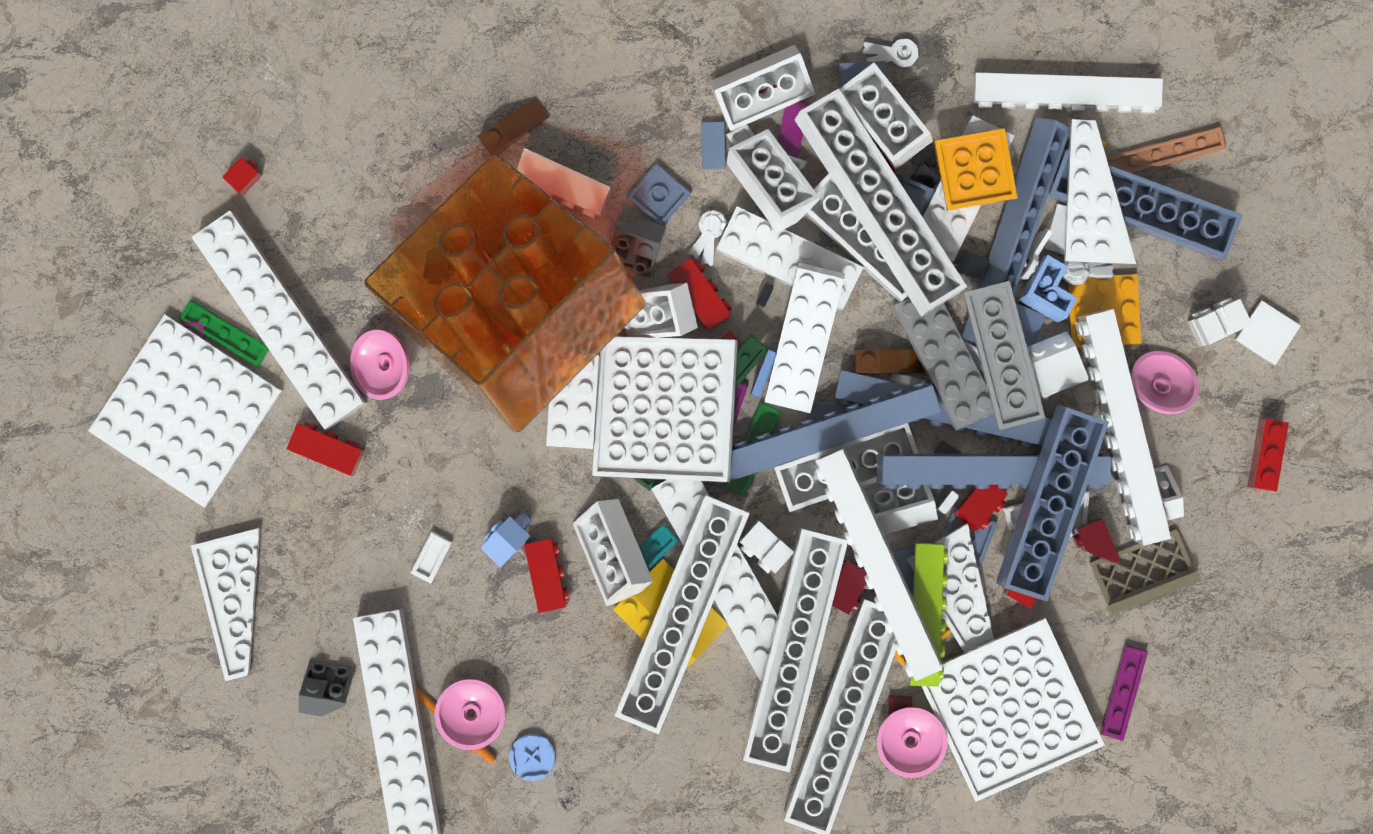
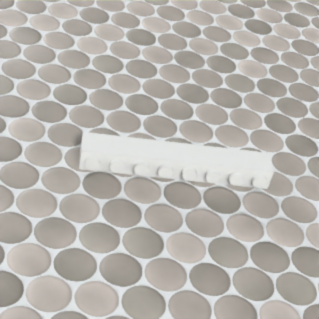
(1067, 91)

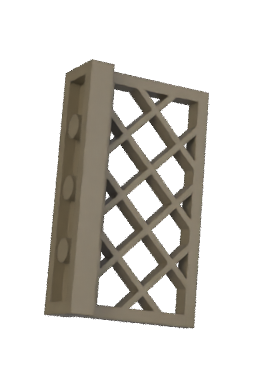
(1151, 591)

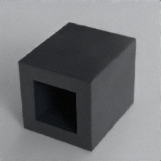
(971, 265)

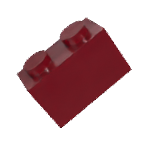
(849, 587)

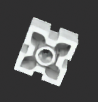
(1220, 322)
(766, 547)

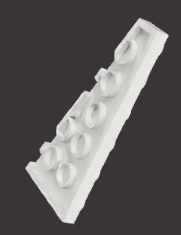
(1093, 213)
(229, 588)
(965, 604)

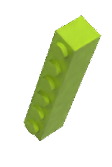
(927, 595)

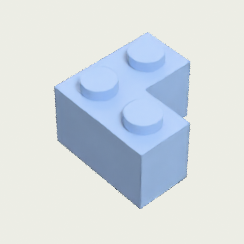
(1043, 291)

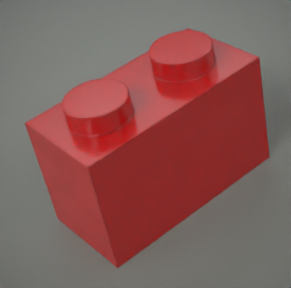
(980, 505)

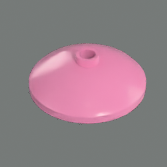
(371, 367)
(1170, 375)
(468, 731)
(913, 758)

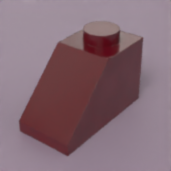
(1096, 540)

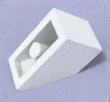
(1170, 493)

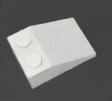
(665, 314)

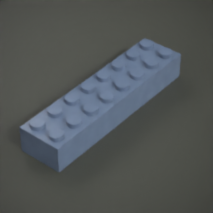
(1164, 212)
(1052, 502)

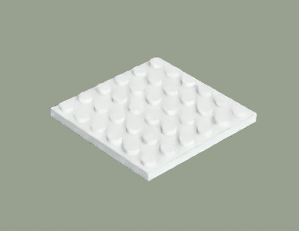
(665, 409)
(185, 411)
(1012, 710)

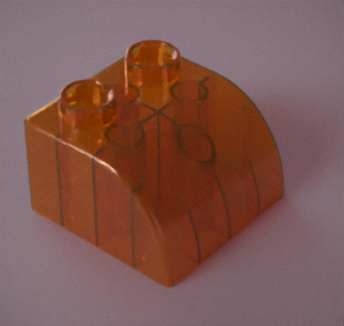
(507, 291)

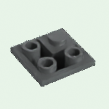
(638, 245)
(325, 687)

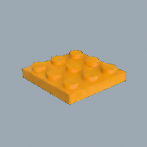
(975, 169)
(1099, 294)

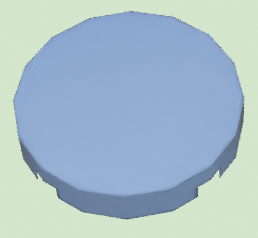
(532, 757)

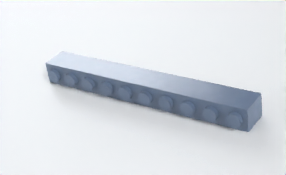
(1024, 213)
(860, 388)
(833, 429)
(969, 469)

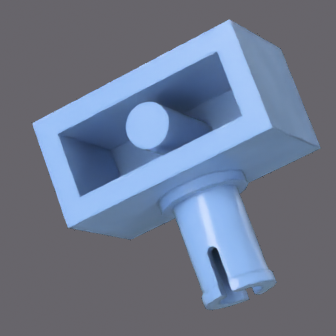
(506, 538)

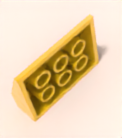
(641, 609)

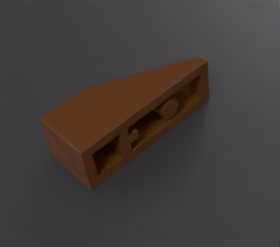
(513, 127)
(887, 362)

